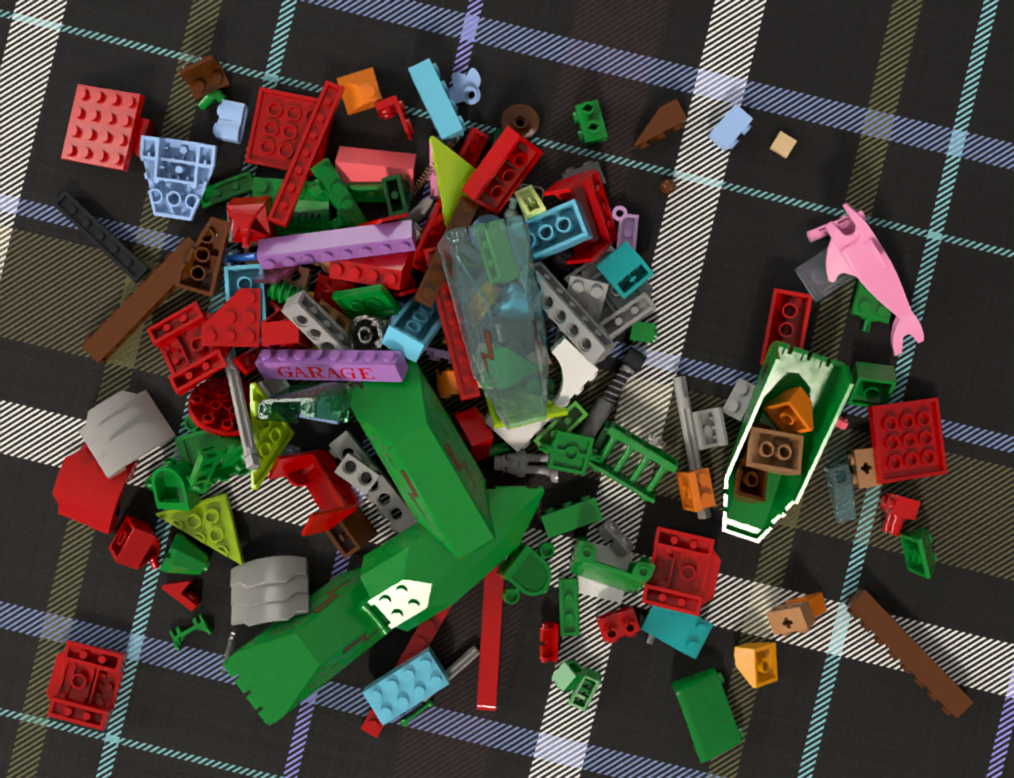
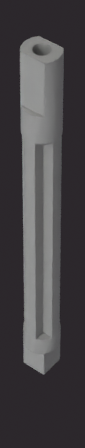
(245, 430)
(688, 431)

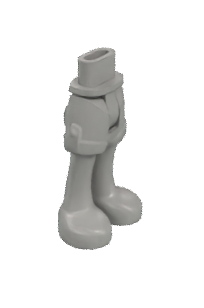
(517, 464)

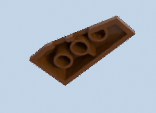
(205, 263)
(750, 482)

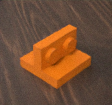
(695, 489)

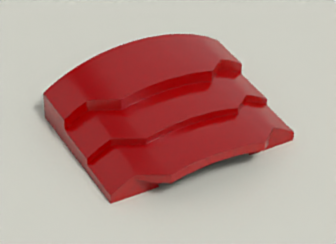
(181, 347)
(87, 493)
(683, 571)
(85, 684)

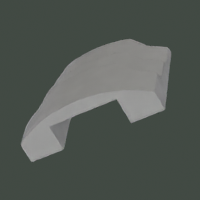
(617, 312)
(124, 430)
(269, 590)

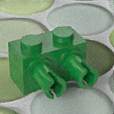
(590, 123)

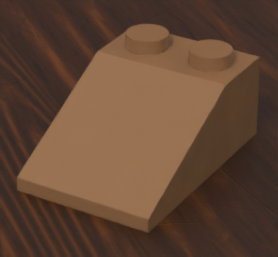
(775, 451)

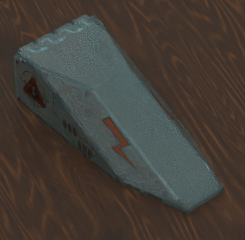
(500, 315)

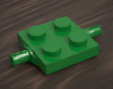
(868, 308)
(570, 452)

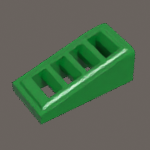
(592, 679)

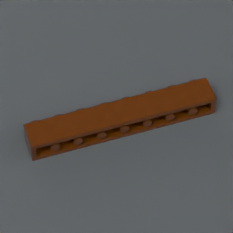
(137, 305)
(908, 652)

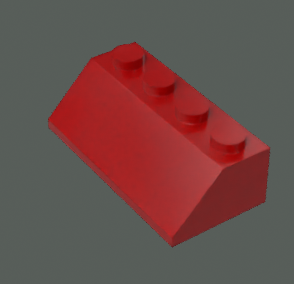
(502, 170)
(389, 269)
(787, 319)

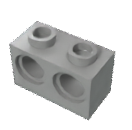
(355, 477)

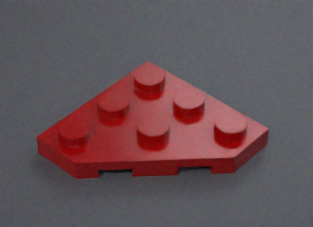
(236, 321)

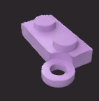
(626, 227)
(436, 354)

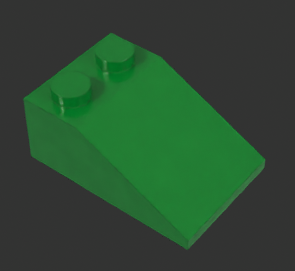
(918, 552)

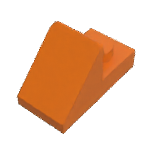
(815, 601)

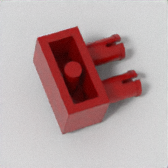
(897, 510)
(618, 624)

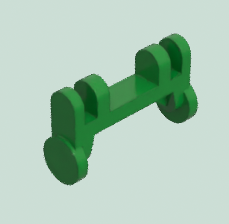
(178, 639)

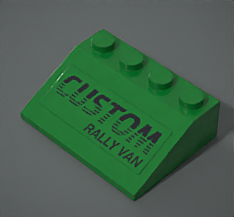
(309, 214)

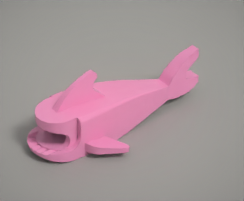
(860, 254)

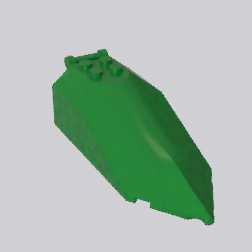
(420, 577)

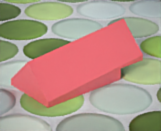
(371, 165)

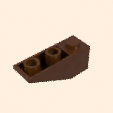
(666, 119)

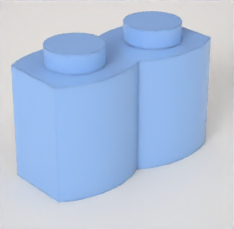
(231, 121)

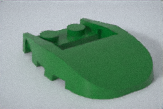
(206, 465)

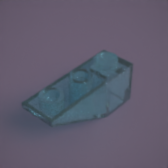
(841, 491)

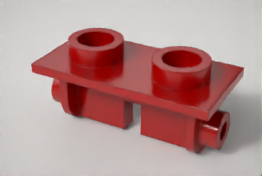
(549, 636)

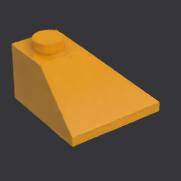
(757, 662)

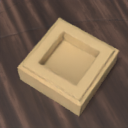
(783, 144)

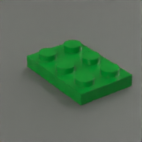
(366, 301)

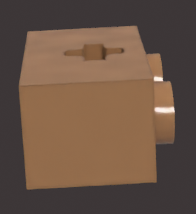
(858, 458)
(791, 618)

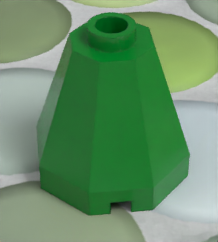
(185, 557)

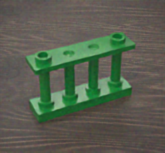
(649, 453)

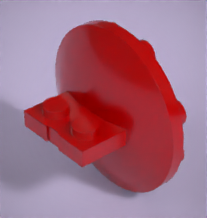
(213, 408)

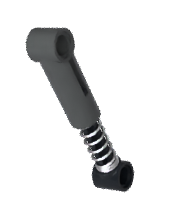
(603, 405)

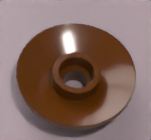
(521, 114)

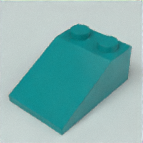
(677, 629)

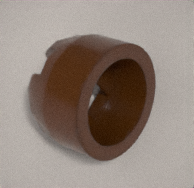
(667, 186)

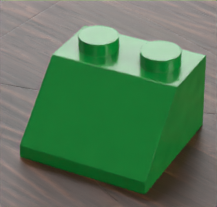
(871, 384)

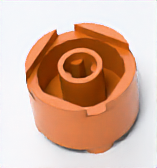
(446, 383)

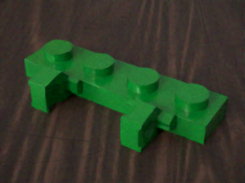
(330, 184)

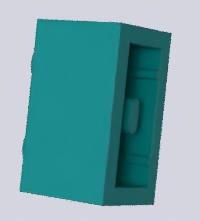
(624, 270)

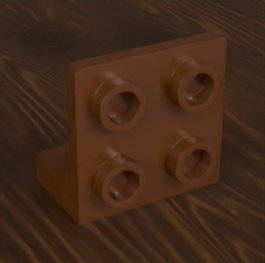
(204, 76)

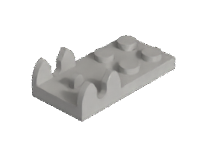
(589, 294)

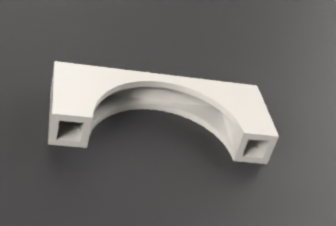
(575, 374)

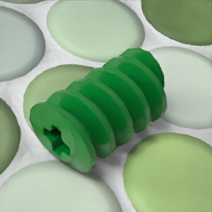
(283, 292)

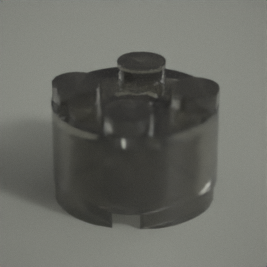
(368, 332)

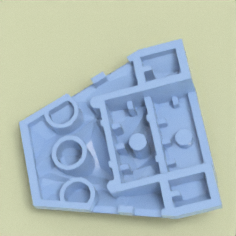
(176, 174)

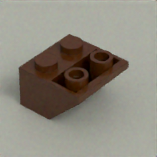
(352, 533)

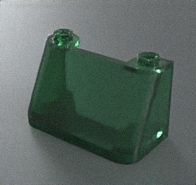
(313, 400)

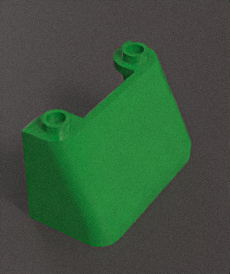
(630, 580)
(707, 713)

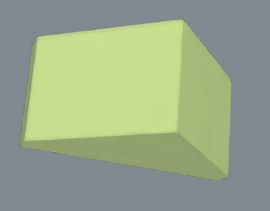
(529, 202)

